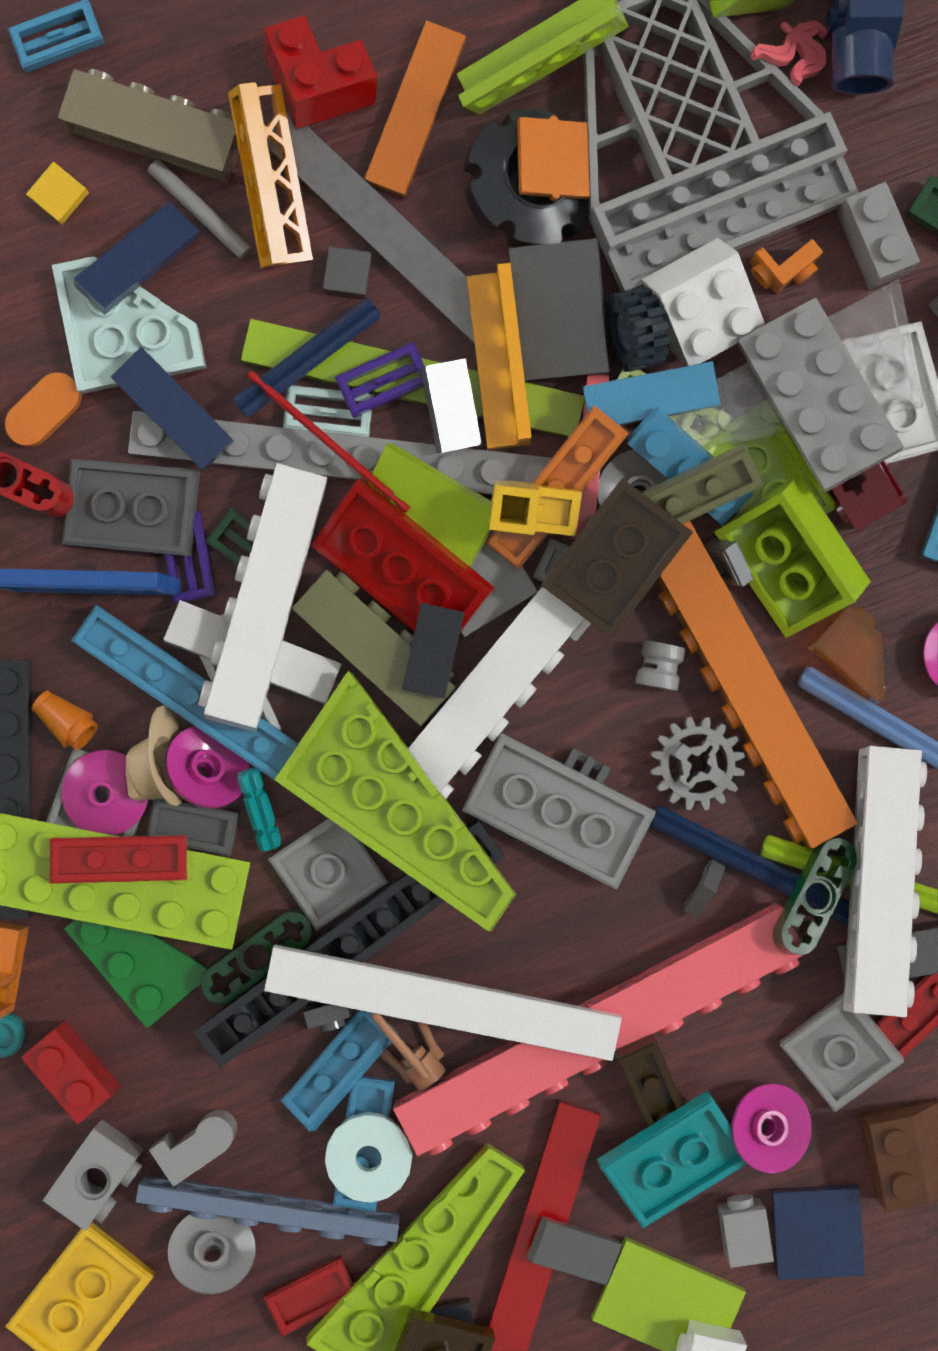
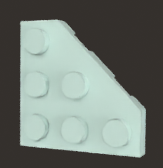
(105, 342)

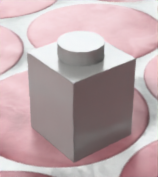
(745, 1231)

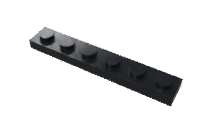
(15, 749)

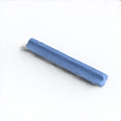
(868, 714)

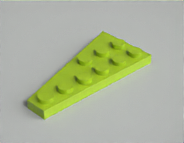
(377, 791)

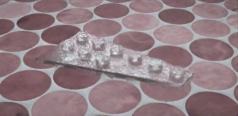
(877, 341)

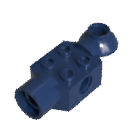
(863, 44)

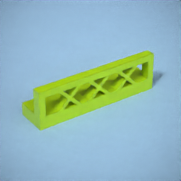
(539, 52)

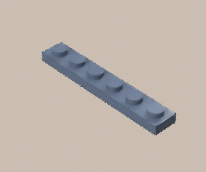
(251, 1206)

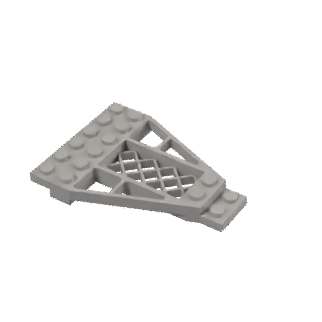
(732, 197)

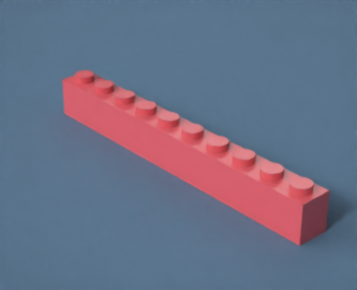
(647, 1004)

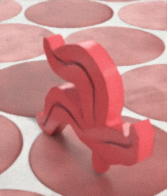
(800, 39)

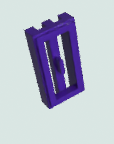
(374, 365)
(206, 567)

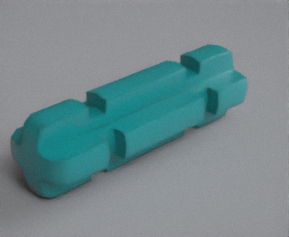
(259, 809)

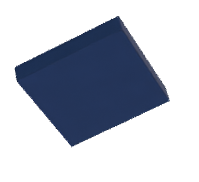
(817, 1232)

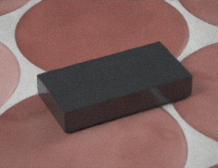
(433, 650)

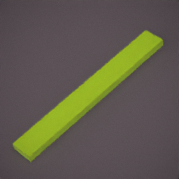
(268, 344)

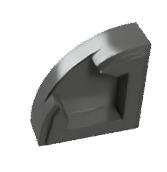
(706, 888)

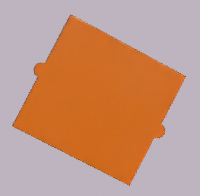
(553, 158)

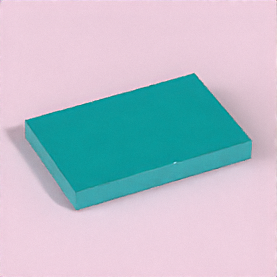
(673, 1159)

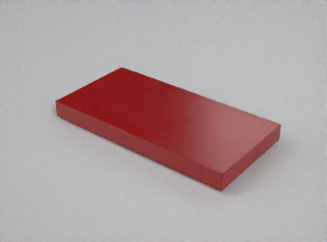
(397, 558)

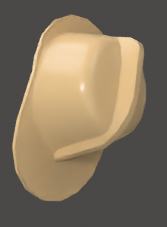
(146, 760)

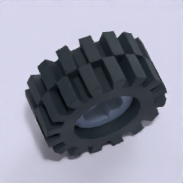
(636, 329)

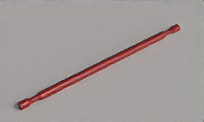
(337, 449)

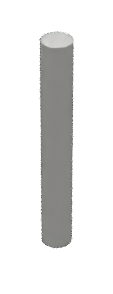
(199, 209)

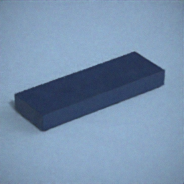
(136, 258)
(172, 408)

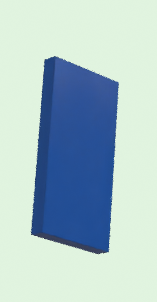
(89, 582)

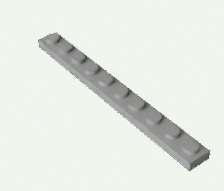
(265, 446)

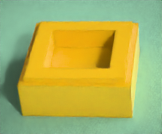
(57, 193)

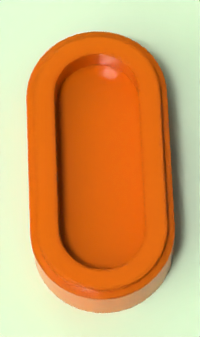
(43, 410)

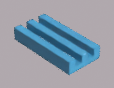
(56, 36)

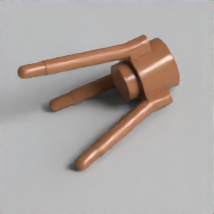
(417, 1064)

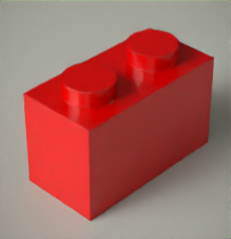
(71, 1072)

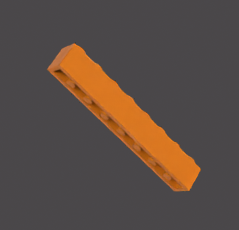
(752, 696)

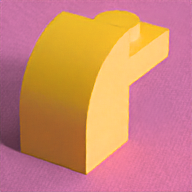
(532, 508)

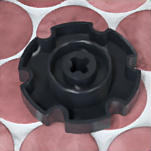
(495, 189)

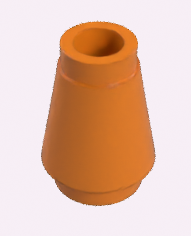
(65, 720)

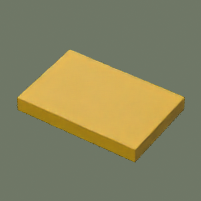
(81, 1295)

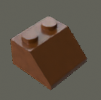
(903, 1153)

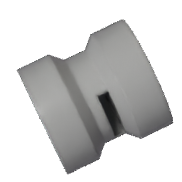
(660, 665)

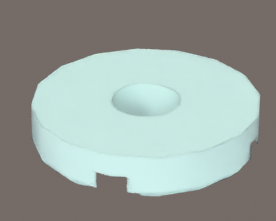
(359, 1181)

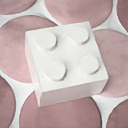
(705, 302)

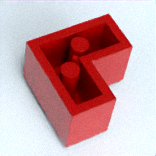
(318, 82)

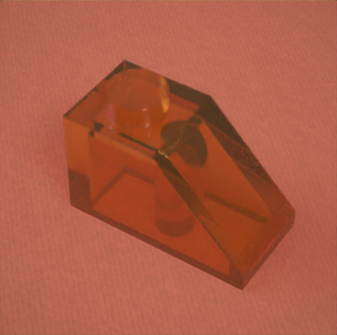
(853, 651)

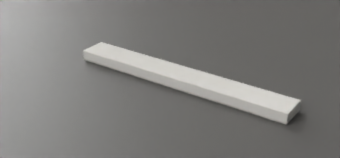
(442, 1002)

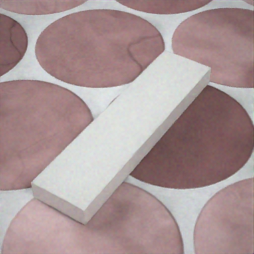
(295, 667)

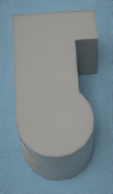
(195, 1149)

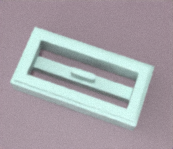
(331, 395)

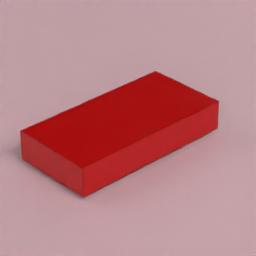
(309, 1295)

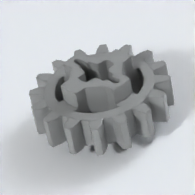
(713, 774)

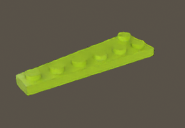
(422, 1259)

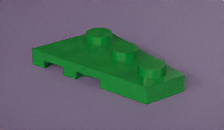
(139, 967)

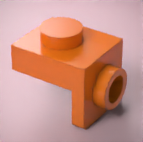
(796, 268)

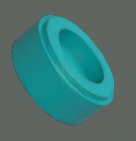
(12, 1035)

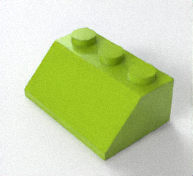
(795, 557)

